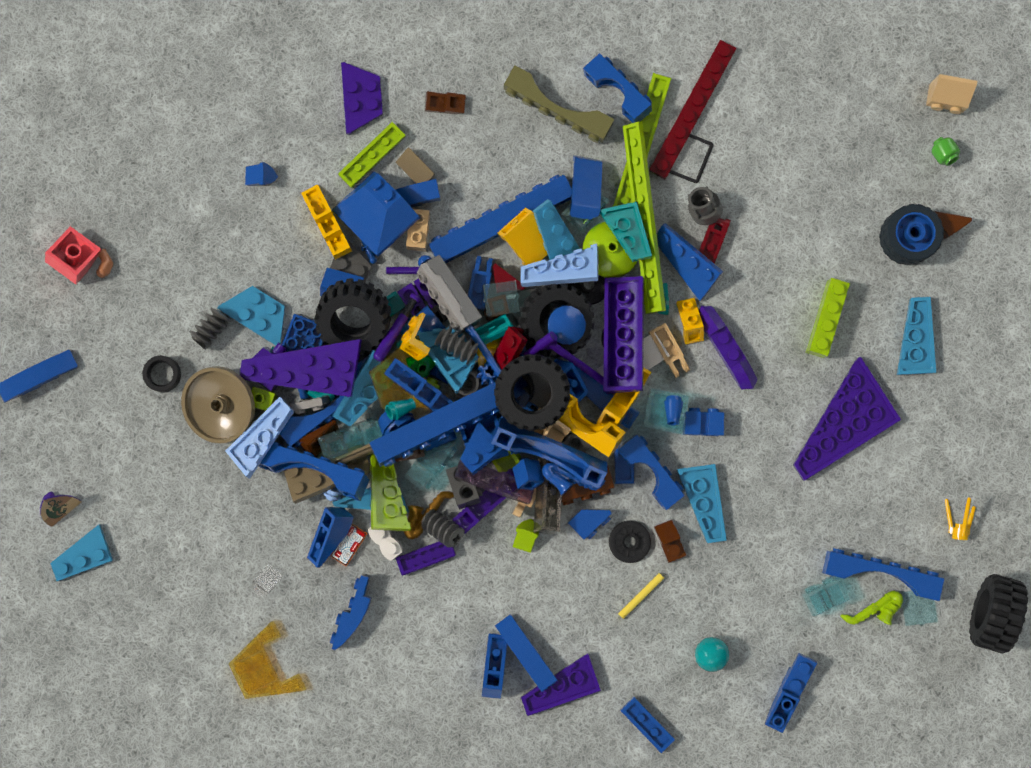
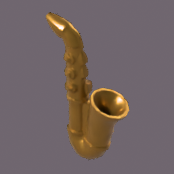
(415, 516)

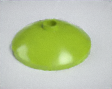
(610, 262)

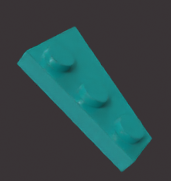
(628, 229)

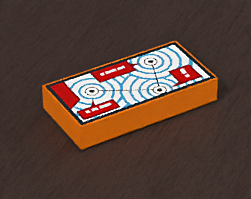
(349, 545)

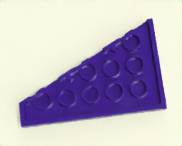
(851, 419)

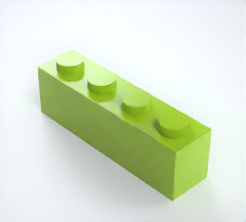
(827, 318)

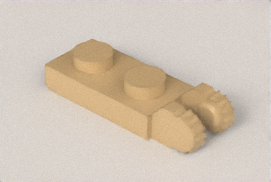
(671, 346)

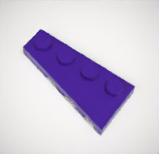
(573, 683)

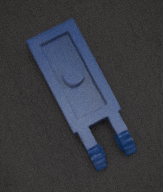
(478, 279)

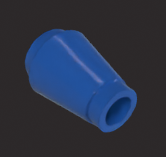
(673, 409)

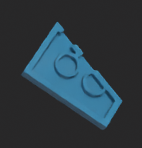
(83, 555)

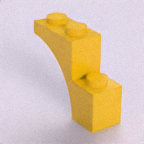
(620, 404)

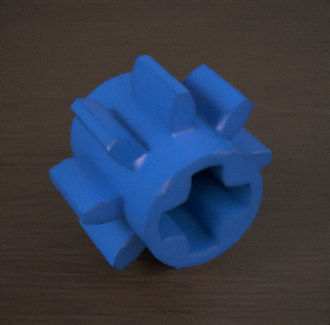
(485, 377)

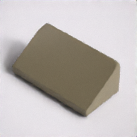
(414, 167)

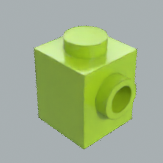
(262, 398)

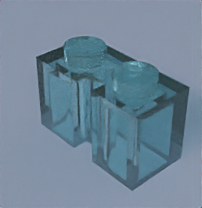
(825, 595)

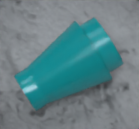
(399, 408)

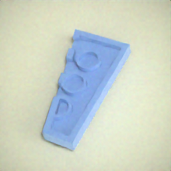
(570, 268)
(257, 440)

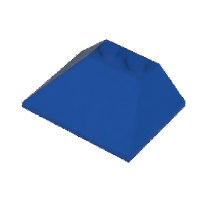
(376, 213)

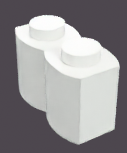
(388, 545)

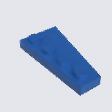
(690, 263)

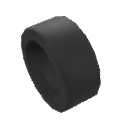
(146, 373)

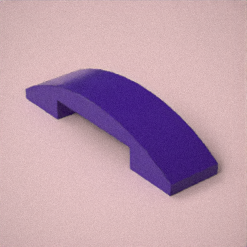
(473, 514)

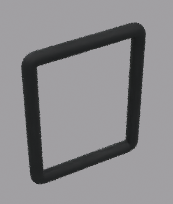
(703, 164)

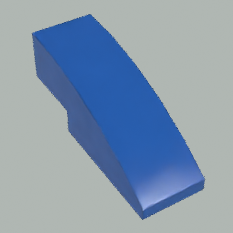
(420, 193)

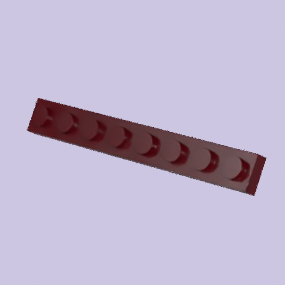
(692, 109)

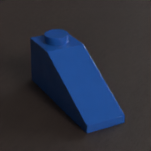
(329, 534)
(494, 666)

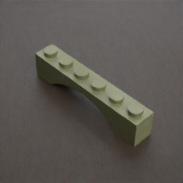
(593, 123)

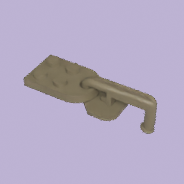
(308, 483)

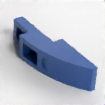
(350, 621)
(789, 692)

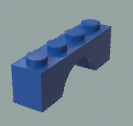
(602, 73)
(666, 490)

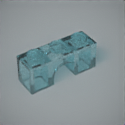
(339, 441)

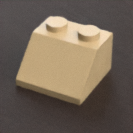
(950, 93)

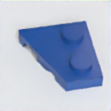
(479, 450)

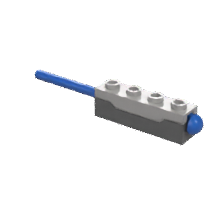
(453, 301)

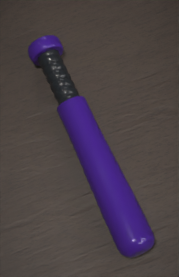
(386, 344)

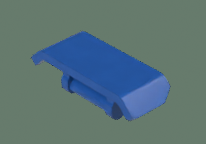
(586, 187)

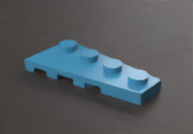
(917, 347)
(363, 394)

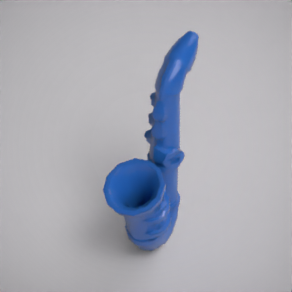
(560, 478)

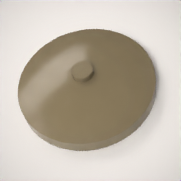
(218, 404)

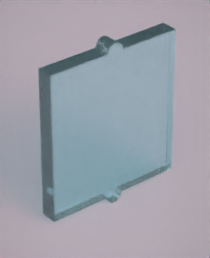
(501, 298)
(918, 609)

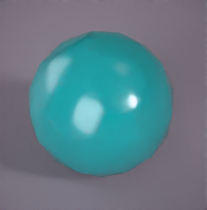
(712, 654)

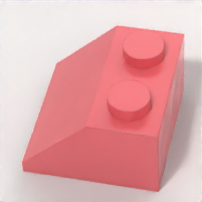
(72, 255)

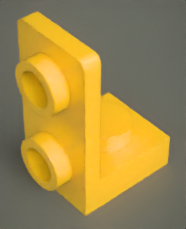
(691, 320)
(410, 345)

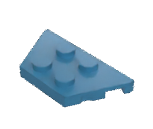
(257, 313)
(452, 368)

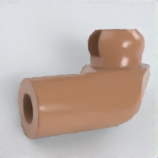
(106, 264)

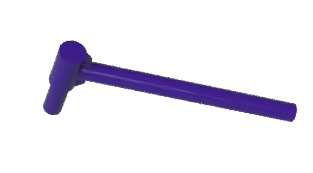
(550, 341)

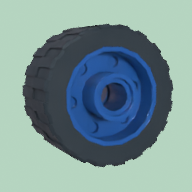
(914, 220)

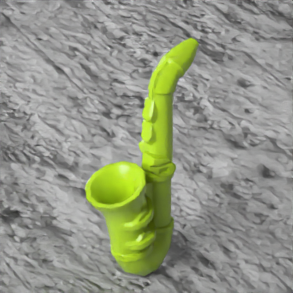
(887, 605)

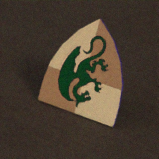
(54, 507)

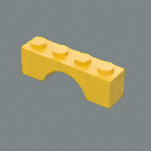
(602, 437)

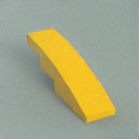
(326, 222)

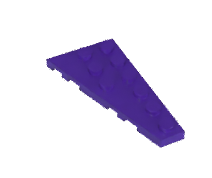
(317, 369)

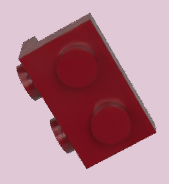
(510, 346)

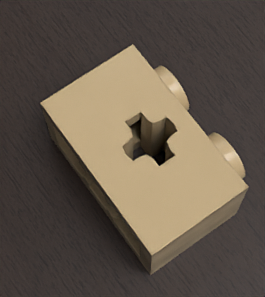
(418, 232)

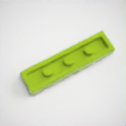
(371, 155)

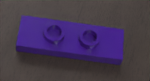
(424, 557)

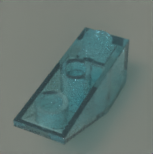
(424, 469)

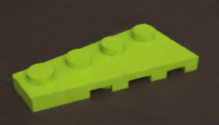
(386, 499)

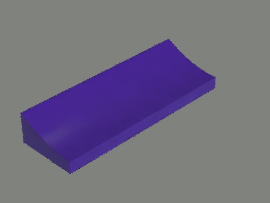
(623, 334)

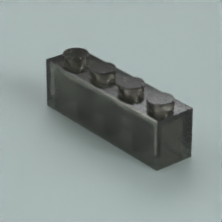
(547, 506)

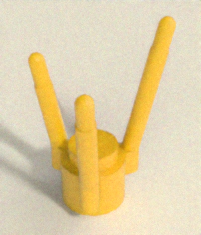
(960, 531)

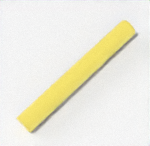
(641, 595)

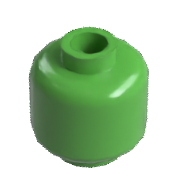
(945, 151)

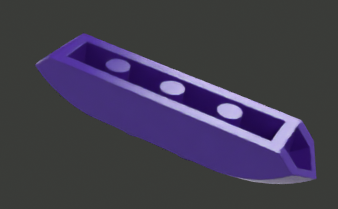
(727, 348)

